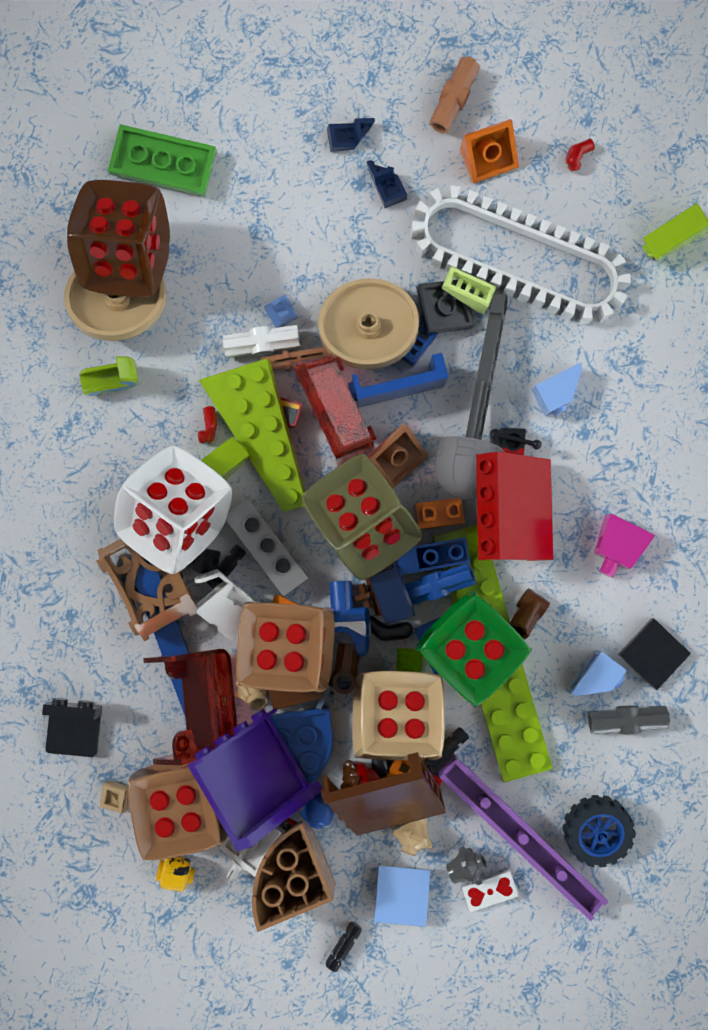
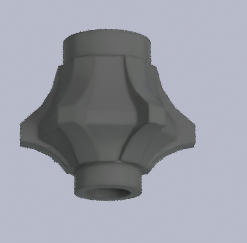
(467, 867)

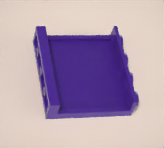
(252, 780)

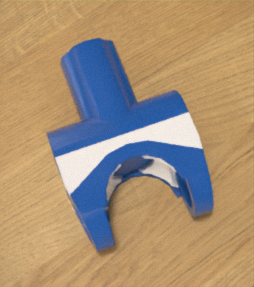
(349, 619)

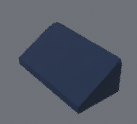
(392, 595)

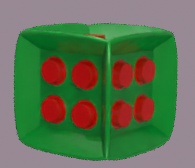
(473, 648)

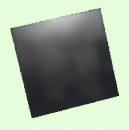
(441, 310)
(654, 654)

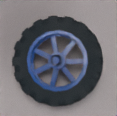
(611, 849)

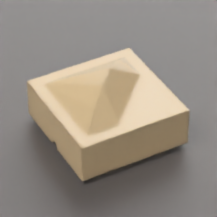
(114, 796)

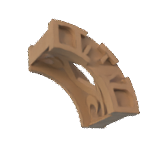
(180, 598)

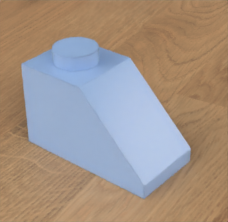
(557, 391)
(597, 676)

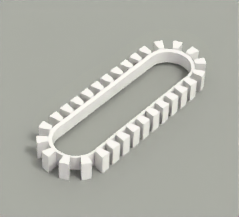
(603, 310)

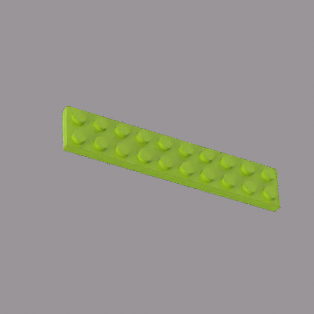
(511, 709)

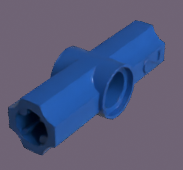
(440, 584)

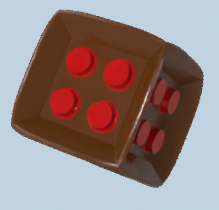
(119, 238)

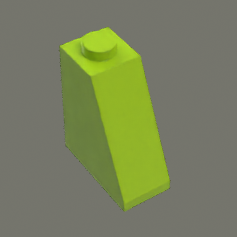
(676, 233)
(227, 458)

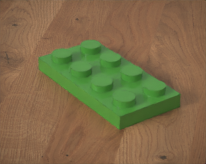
(162, 160)

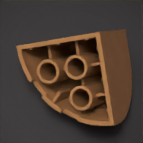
(291, 878)

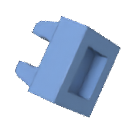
(281, 312)

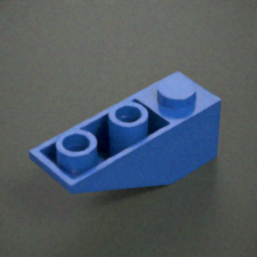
(434, 556)

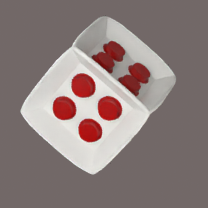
(172, 509)

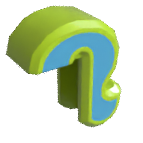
(109, 377)

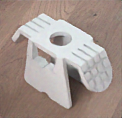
(222, 604)

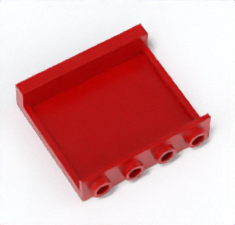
(514, 507)

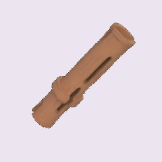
(297, 356)

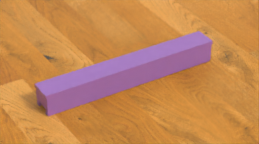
(522, 837)

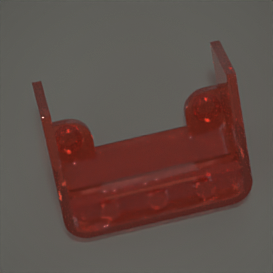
(334, 407)
(207, 700)

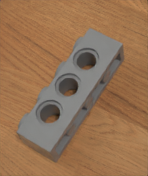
(238, 518)

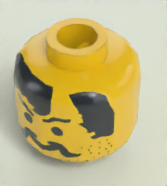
(175, 873)

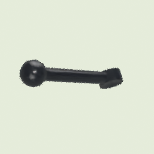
(495, 434)

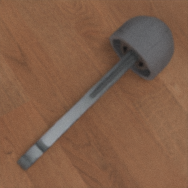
(457, 455)

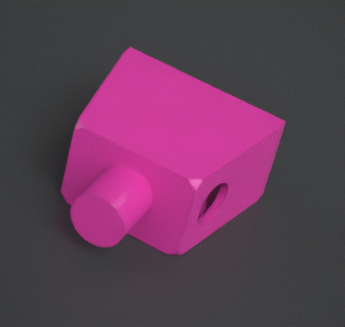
(620, 544)

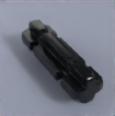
(228, 565)
(450, 746)
(343, 947)

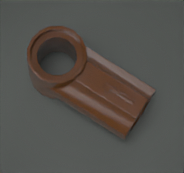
(530, 609)
(345, 664)

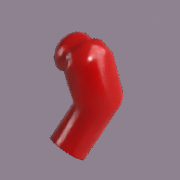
(576, 152)
(210, 420)

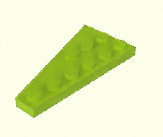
(254, 413)

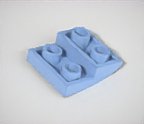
(402, 896)

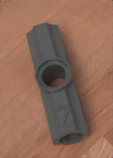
(628, 719)

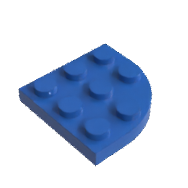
(307, 737)

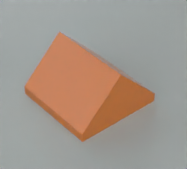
(490, 151)

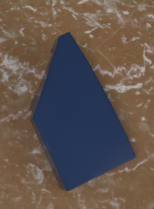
(348, 135)
(387, 184)

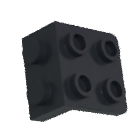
(72, 727)

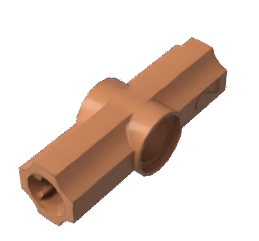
(454, 94)

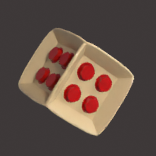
(398, 715)

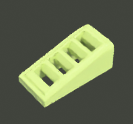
(471, 282)

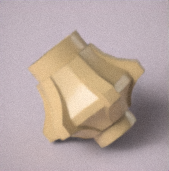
(254, 698)
(413, 837)

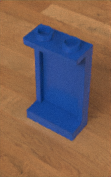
(401, 387)

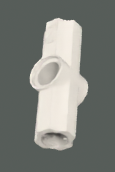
(261, 341)

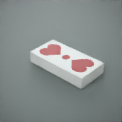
(493, 890)

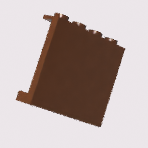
(387, 800)

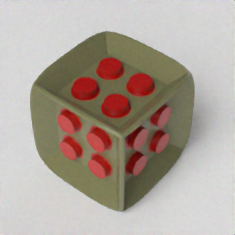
(361, 517)

